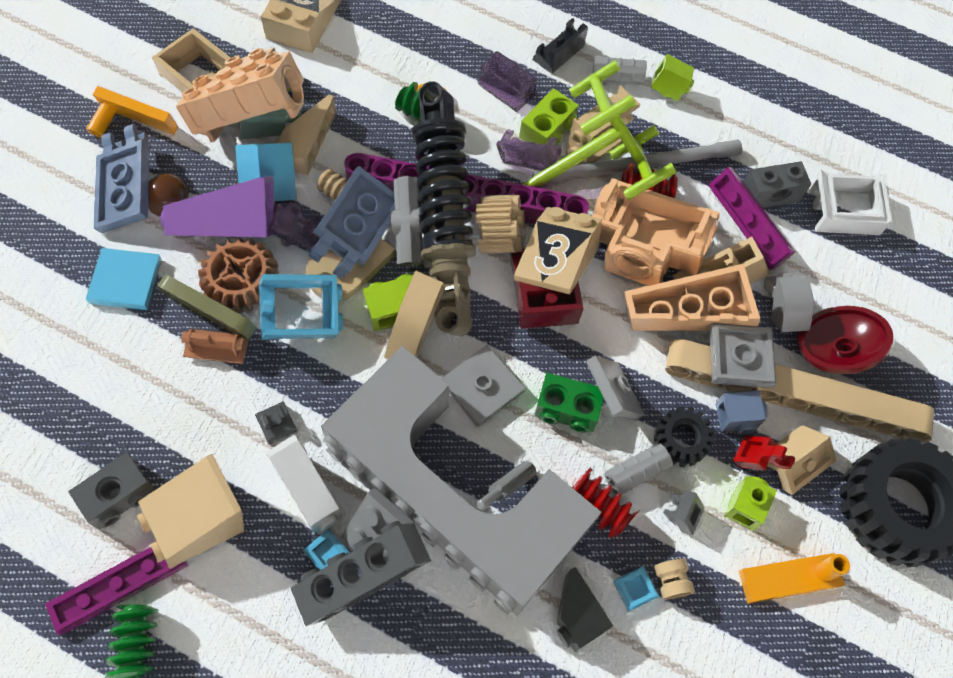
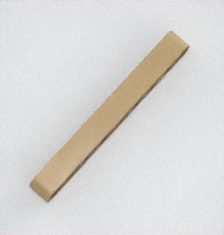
(814, 395)

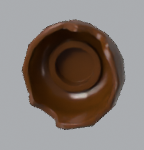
(164, 190)

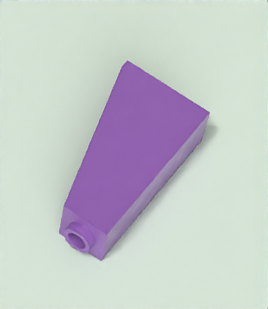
(229, 211)

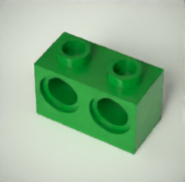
(571, 394)

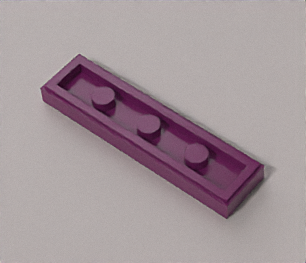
(751, 218)
(108, 590)

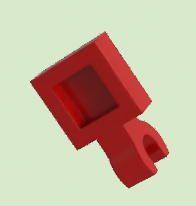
(759, 451)

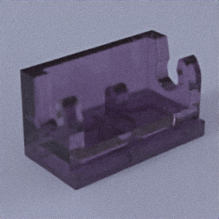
(507, 81)
(528, 154)

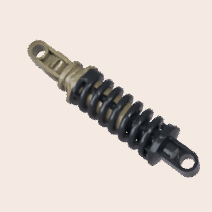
(443, 204)

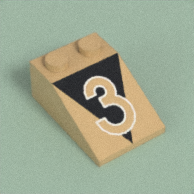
(297, 21)
(559, 250)

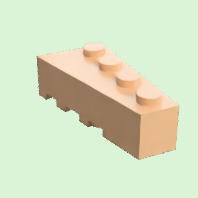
(694, 302)

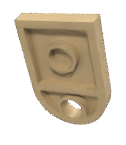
(359, 275)

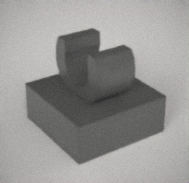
(276, 422)
(687, 513)

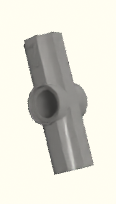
(406, 221)

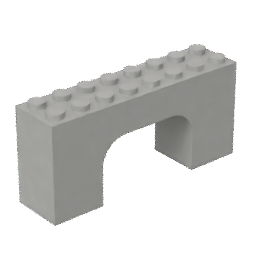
(502, 552)

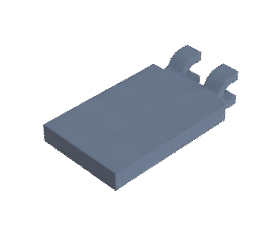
(121, 181)
(355, 222)

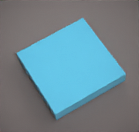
(124, 279)

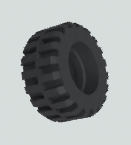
(873, 515)

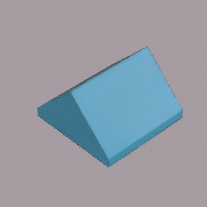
(268, 160)

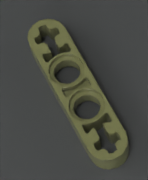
(206, 307)

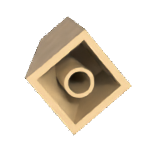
(191, 513)

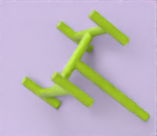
(630, 144)

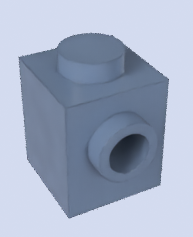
(741, 412)

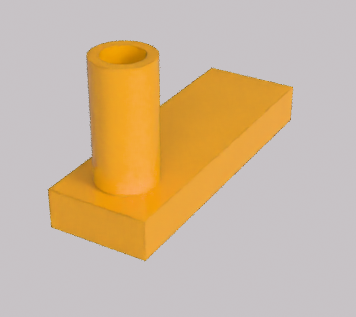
(114, 103)
(794, 577)

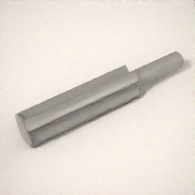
(508, 484)

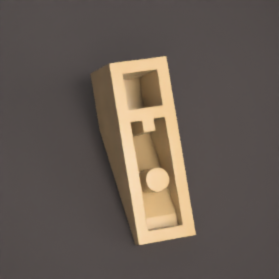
(308, 133)
(744, 253)

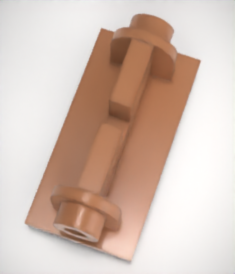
(214, 346)

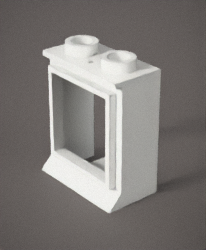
(851, 222)

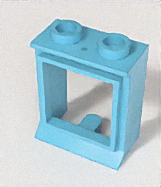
(330, 293)

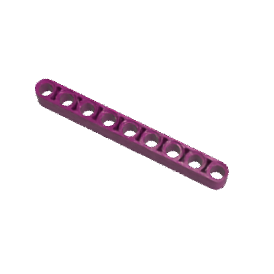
(532, 197)

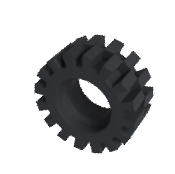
(693, 422)

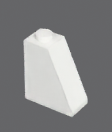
(304, 484)

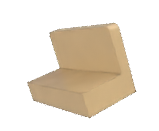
(812, 454)

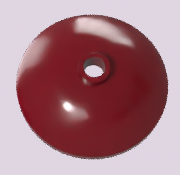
(846, 340)

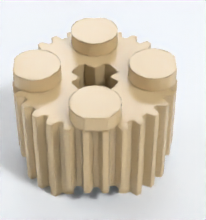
(500, 223)

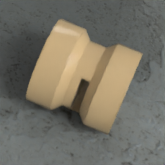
(673, 571)

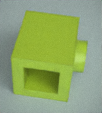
(673, 78)
(751, 502)

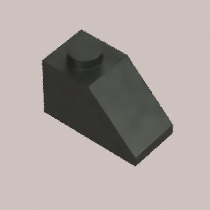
(579, 613)

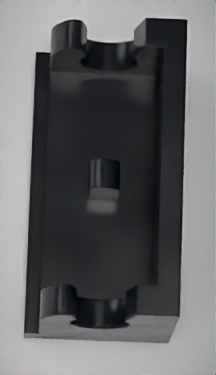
(561, 48)

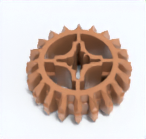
(230, 287)

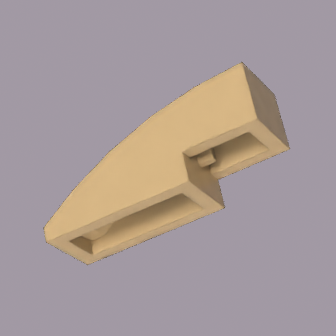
(415, 314)

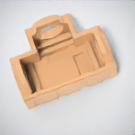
(242, 91)
(652, 233)

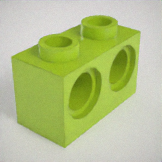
(549, 119)

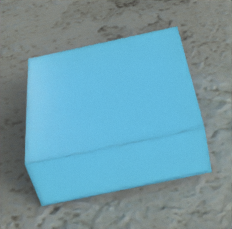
(324, 548)
(635, 589)

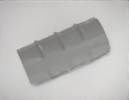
(631, 69)
(638, 469)

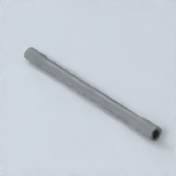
(717, 150)

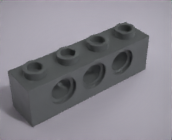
(405, 555)

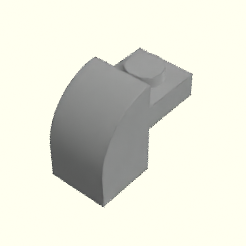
(792, 301)

